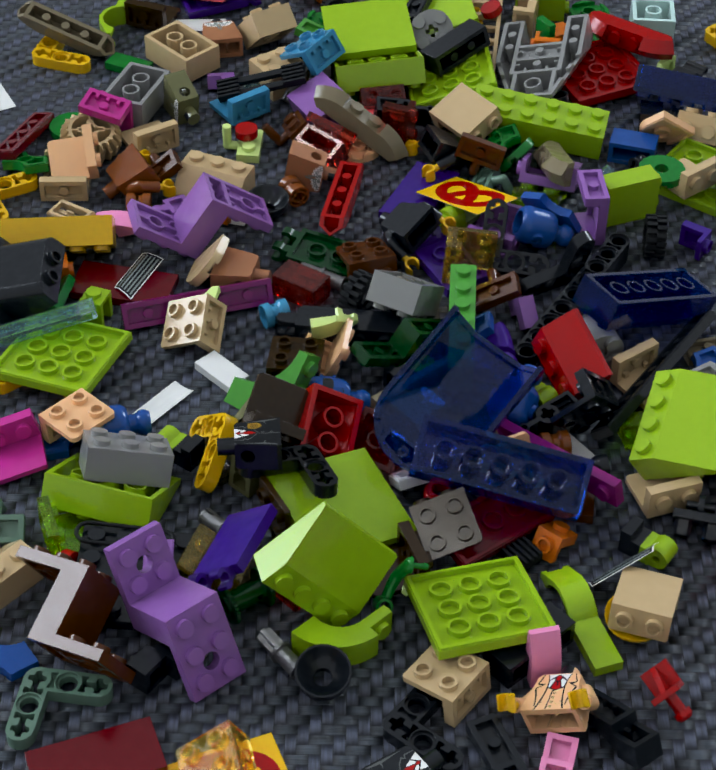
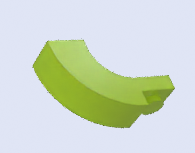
(356, 641)

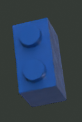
(628, 144)

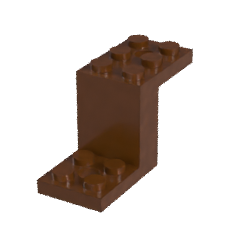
(75, 612)

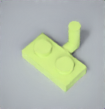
(246, 151)

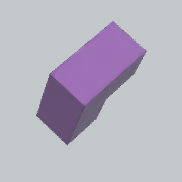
(212, 77)
(525, 310)

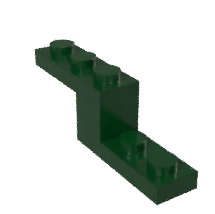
(401, 346)

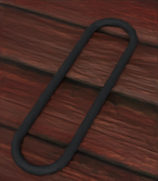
(108, 524)

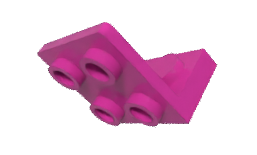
(107, 108)
(21, 446)

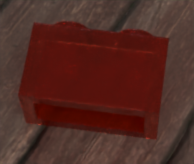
(323, 141)
(300, 284)

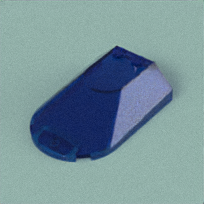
(450, 378)

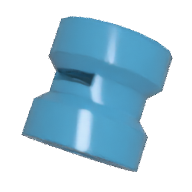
(269, 312)

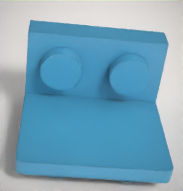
(316, 49)
(244, 106)

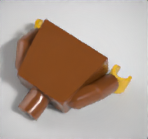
(133, 174)

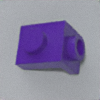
(696, 238)

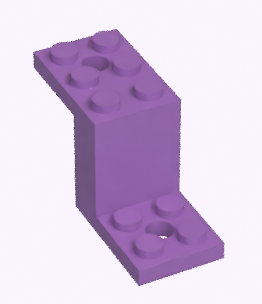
(199, 216)
(175, 611)

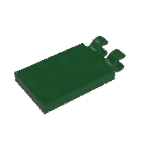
(310, 248)

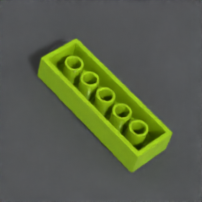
(543, 119)

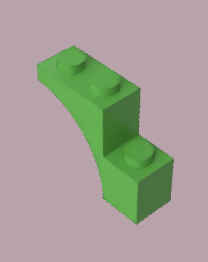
(298, 373)

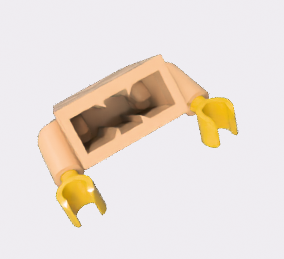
(554, 704)

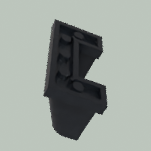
(29, 277)

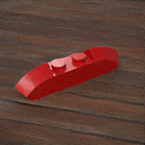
(631, 36)
(341, 197)

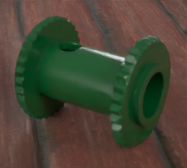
(245, 596)

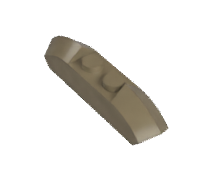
(66, 29)
(356, 118)
(555, 163)

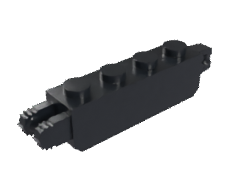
(372, 325)

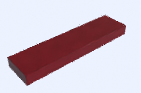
(25, 135)

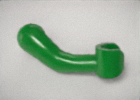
(394, 579)

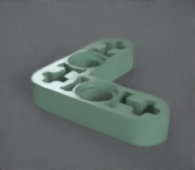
(48, 691)

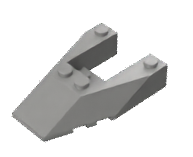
(542, 67)

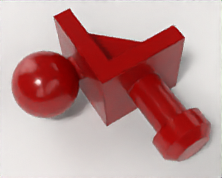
(663, 684)

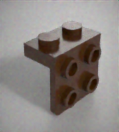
(367, 255)

